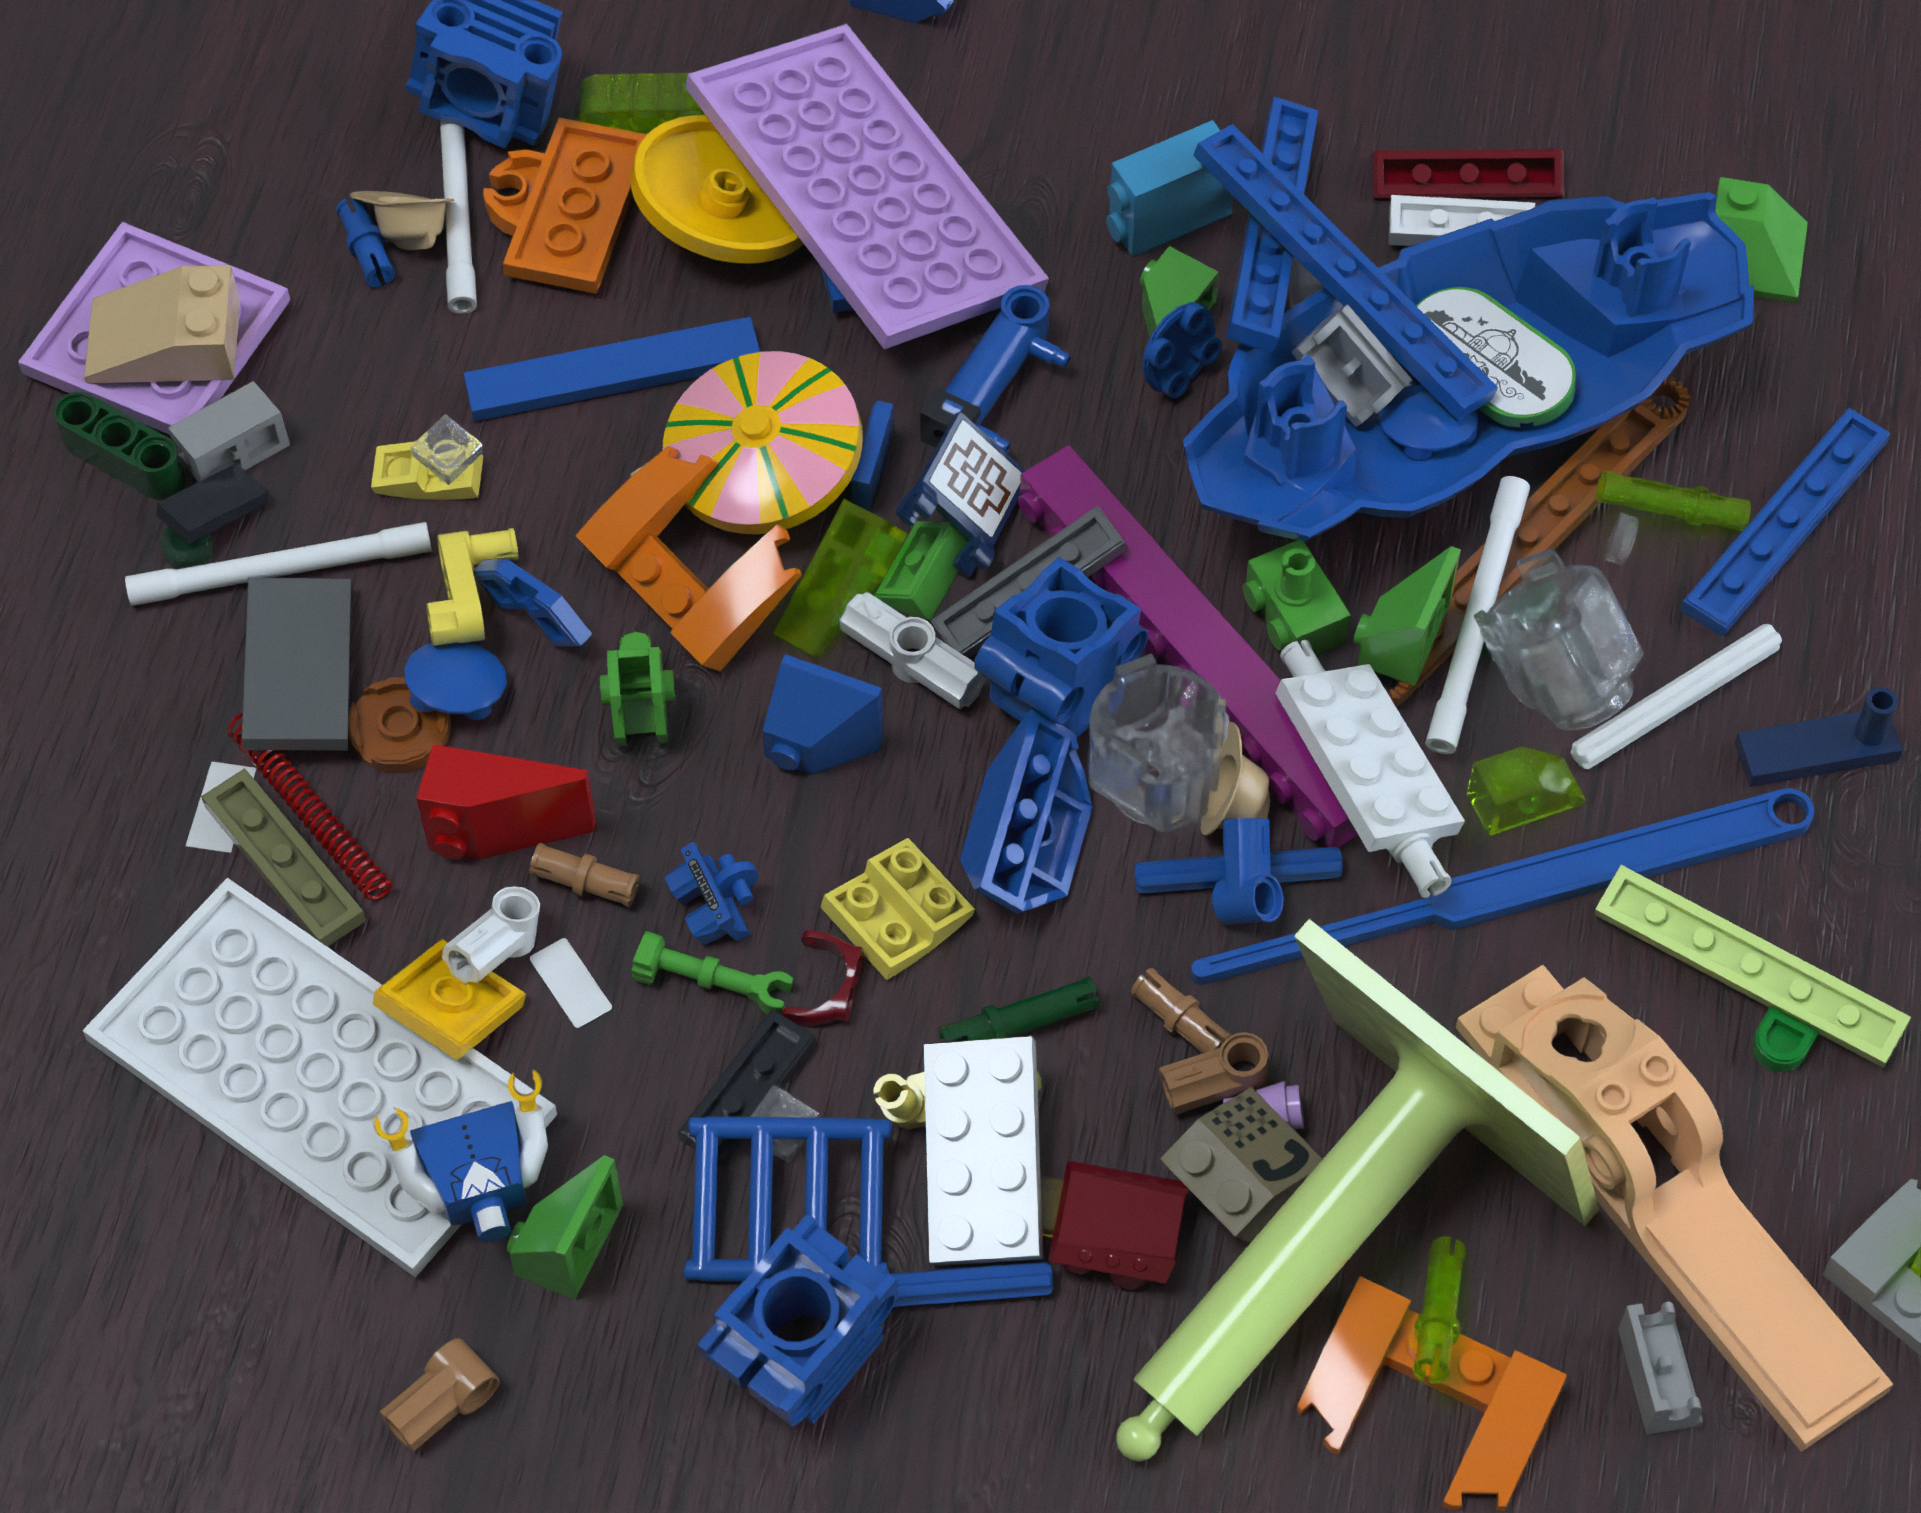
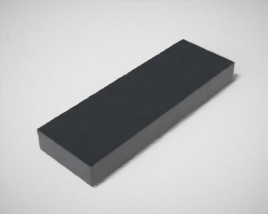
(765, 1060)

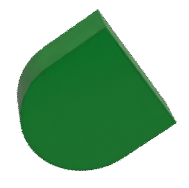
(1782, 1041)

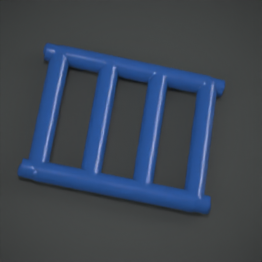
(762, 1132)

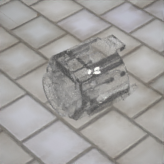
(1563, 642)
(1161, 723)

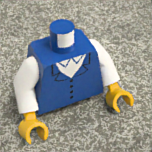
(473, 1162)

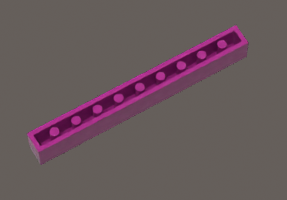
(1193, 636)

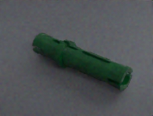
(1024, 1014)

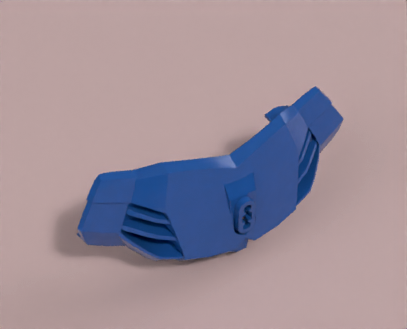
(1595, 275)

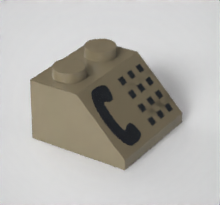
(1242, 1162)

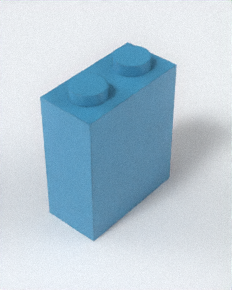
(1164, 193)

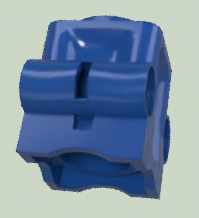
(1059, 646)

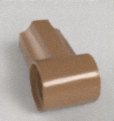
(1211, 1075)
(451, 1384)

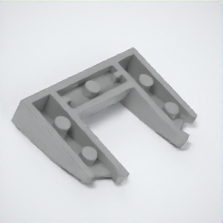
(1876, 1262)

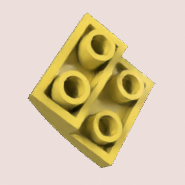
(897, 908)

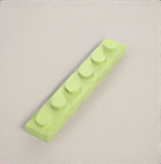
(1752, 966)

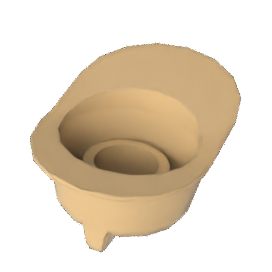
(406, 219)
(1241, 787)

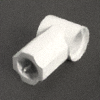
(497, 935)

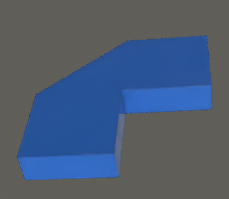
(516, 589)

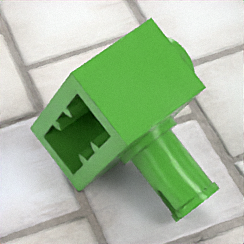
(1296, 599)

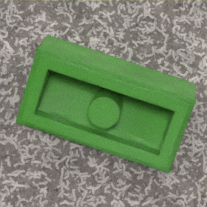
(922, 569)

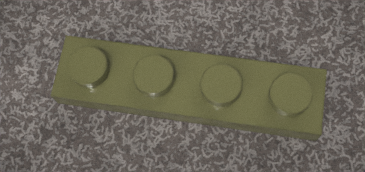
(283, 858)

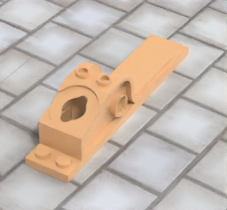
(1692, 1226)

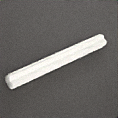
(1675, 696)

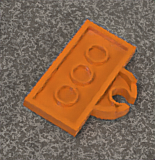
(566, 204)

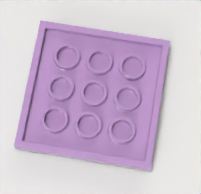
(129, 257)

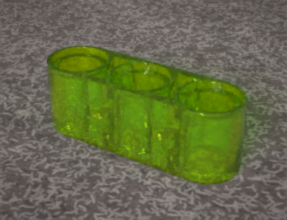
(635, 100)

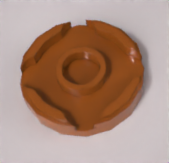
(391, 732)

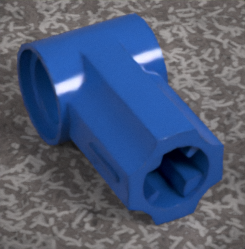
(1248, 889)

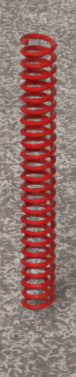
(362, 875)

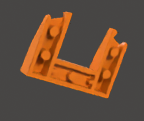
(704, 620)
(1511, 1391)

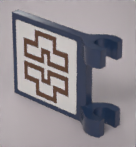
(971, 487)

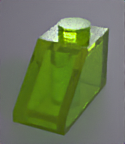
(1521, 788)

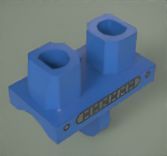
(701, 876)

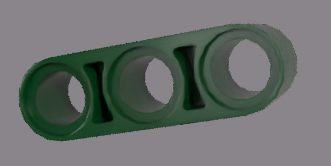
(119, 445)

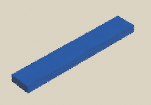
(607, 369)
(1785, 522)

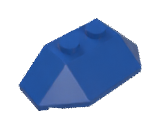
(1029, 818)

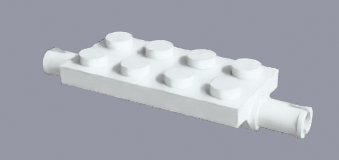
(1371, 762)

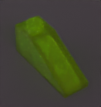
(847, 562)

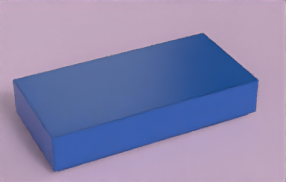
(873, 455)

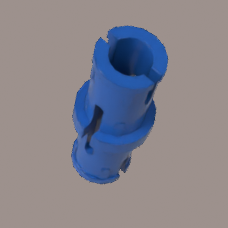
(365, 242)

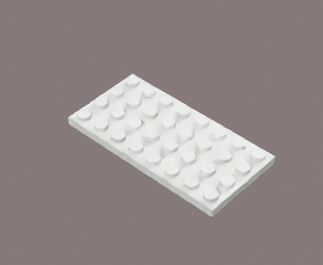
(293, 1062)

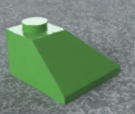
(1771, 234)
(1408, 620)
(567, 1230)

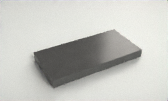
(297, 664)

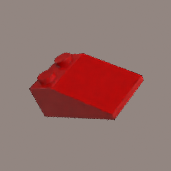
(499, 804)

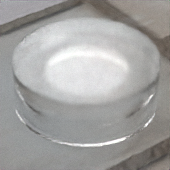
(1621, 539)

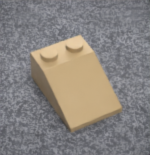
(166, 328)

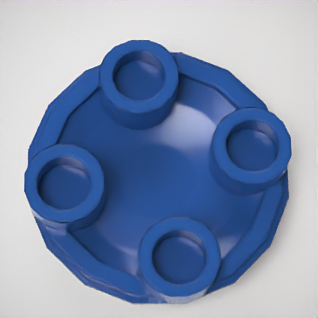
(1180, 349)
(1424, 424)
(455, 679)

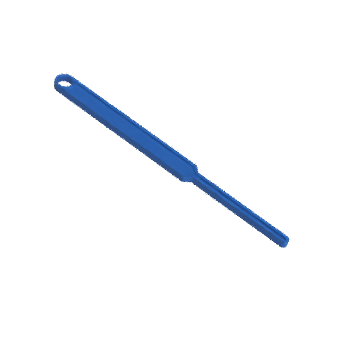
(1547, 878)

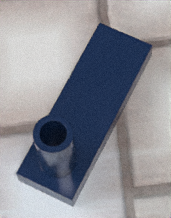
(1822, 743)

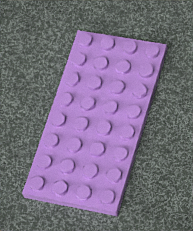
(865, 184)

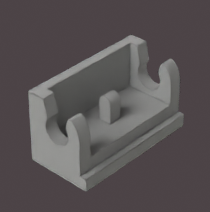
(1353, 364)
(230, 431)
(1659, 1369)

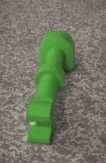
(653, 955)

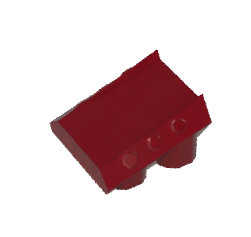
(1118, 1224)

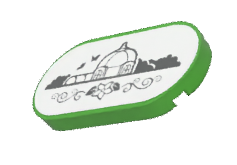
(1530, 369)

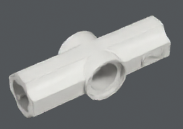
(892, 634)

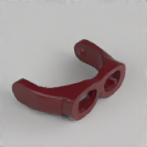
(841, 1004)

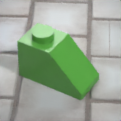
(1175, 282)

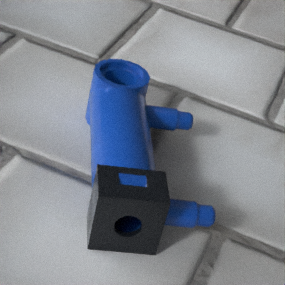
(1014, 335)

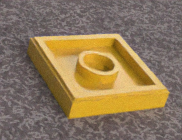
(444, 1008)

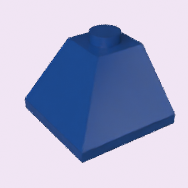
(820, 718)

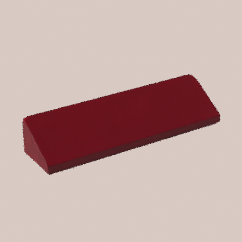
(1468, 173)

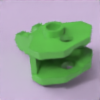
(637, 689)

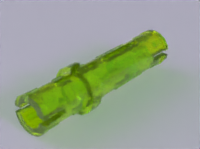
(1693, 504)
(1437, 1324)

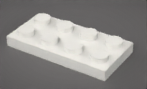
(983, 1151)

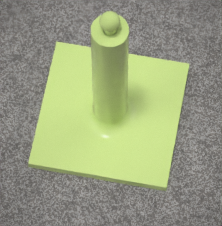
(1430, 1099)

